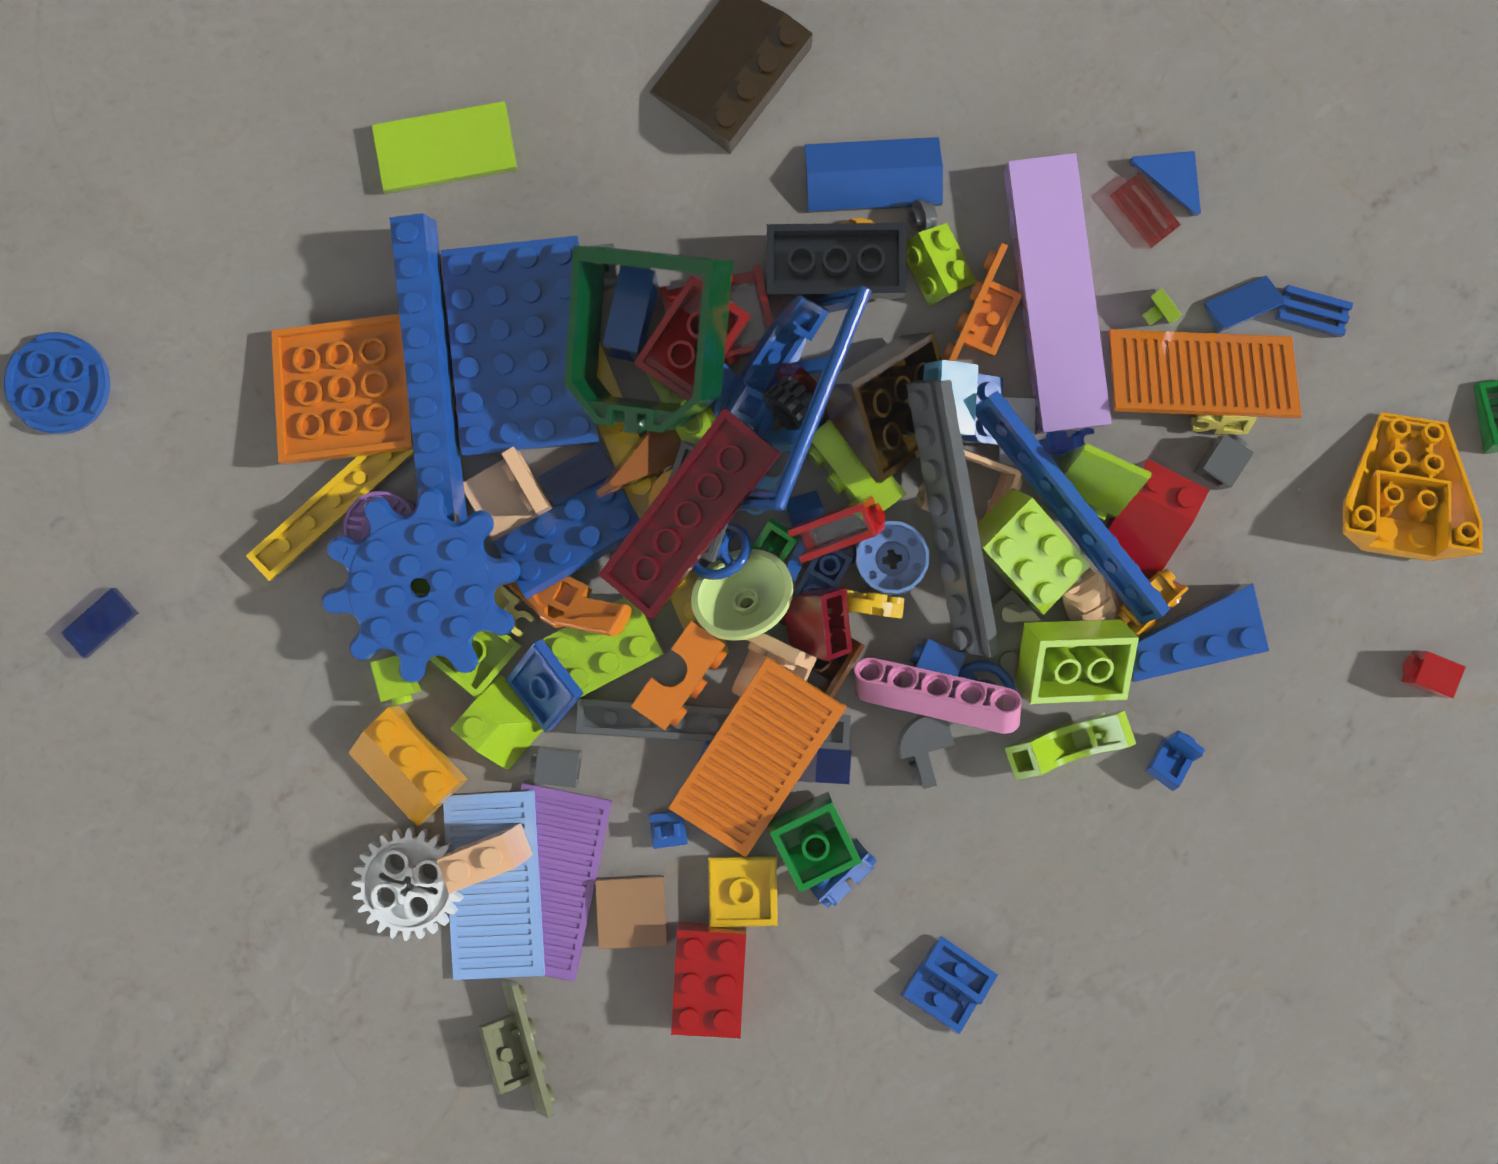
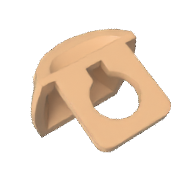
(1091, 599)

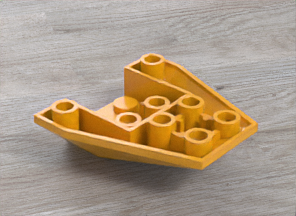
(1412, 493)

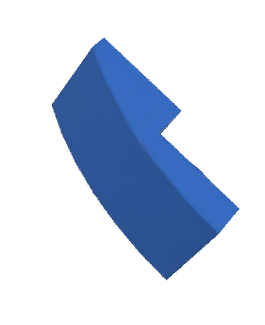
(824, 572)

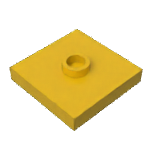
(742, 891)

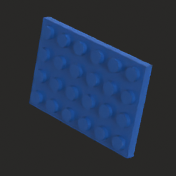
(511, 344)

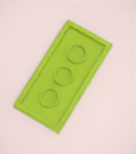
(444, 147)

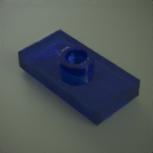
(99, 622)

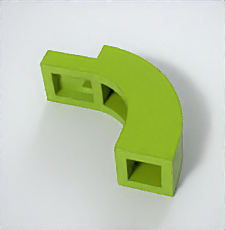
(1069, 742)

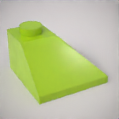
(498, 725)

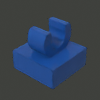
(667, 829)

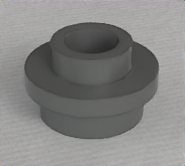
(922, 215)

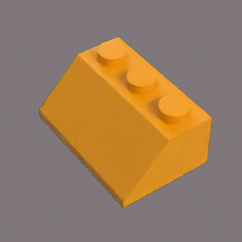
(406, 764)

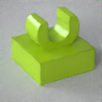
(1163, 307)

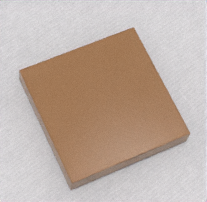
(631, 912)

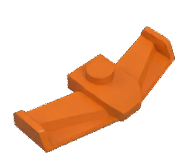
(569, 606)

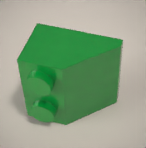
(813, 842)

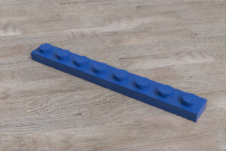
(1070, 508)

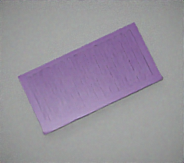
(569, 855)

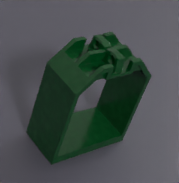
(585, 329)

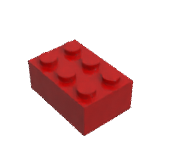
(708, 980)

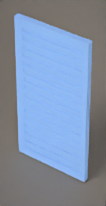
(499, 918)

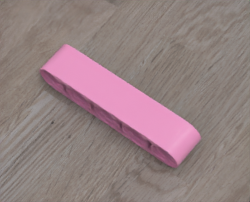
(938, 695)

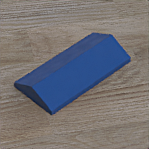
(873, 174)

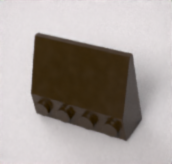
(733, 68)
(873, 406)

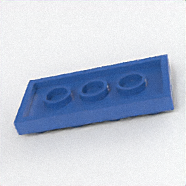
(568, 537)

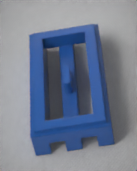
(1341, 317)

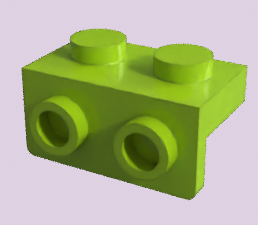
(938, 264)

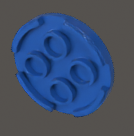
(57, 383)

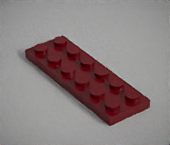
(689, 513)

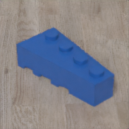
(1207, 635)

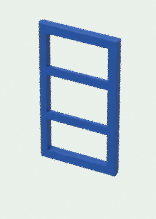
(854, 301)

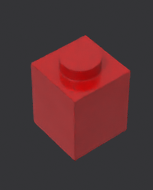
(1432, 673)

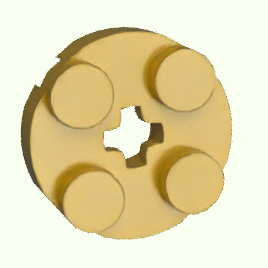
(875, 604)

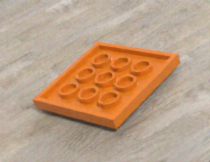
(340, 390)

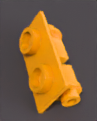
(1170, 592)

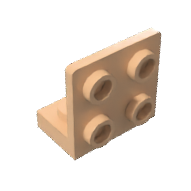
(507, 493)
(779, 651)

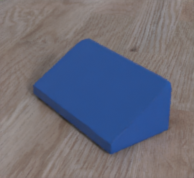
(1243, 304)

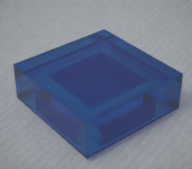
(833, 766)

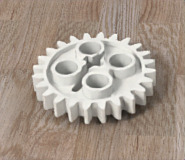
(402, 914)

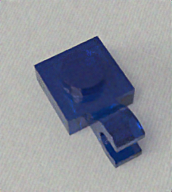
(1059, 443)

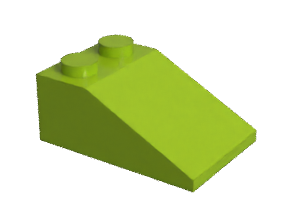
(1103, 479)

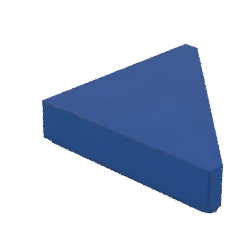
(1173, 175)

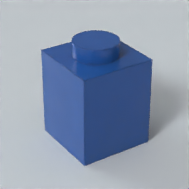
(937, 657)

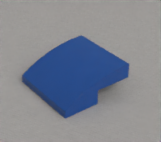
(949, 985)

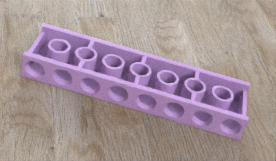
(1057, 293)

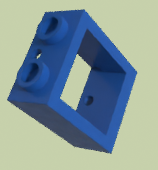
(631, 312)

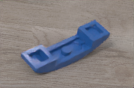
(777, 346)

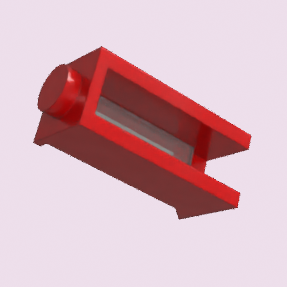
(840, 528)

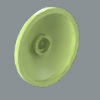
(760, 583)

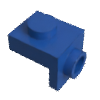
(1174, 759)

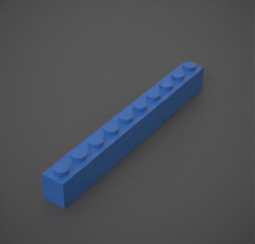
(428, 360)

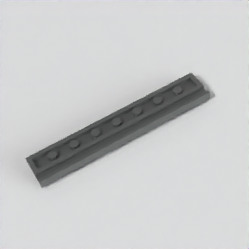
(953, 516)

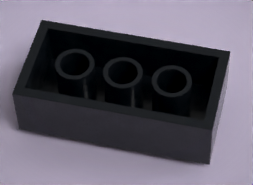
(836, 258)

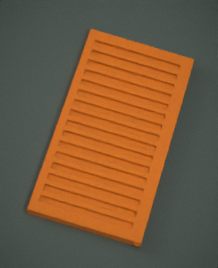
(1204, 373)
(757, 756)

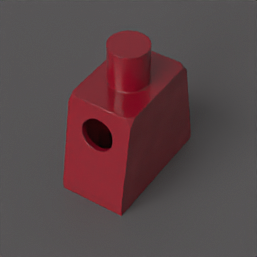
(819, 623)

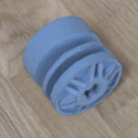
(905, 543)

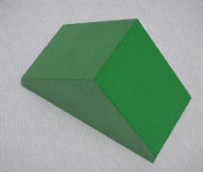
(775, 540)

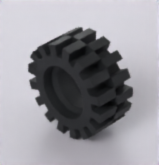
(789, 402)

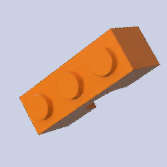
(664, 702)

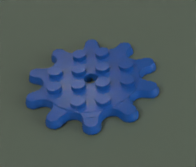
(428, 548)

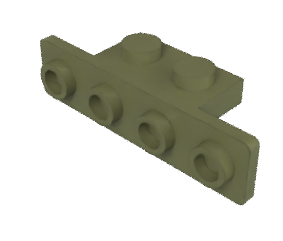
(513, 1053)

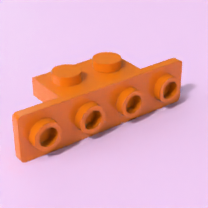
(990, 313)

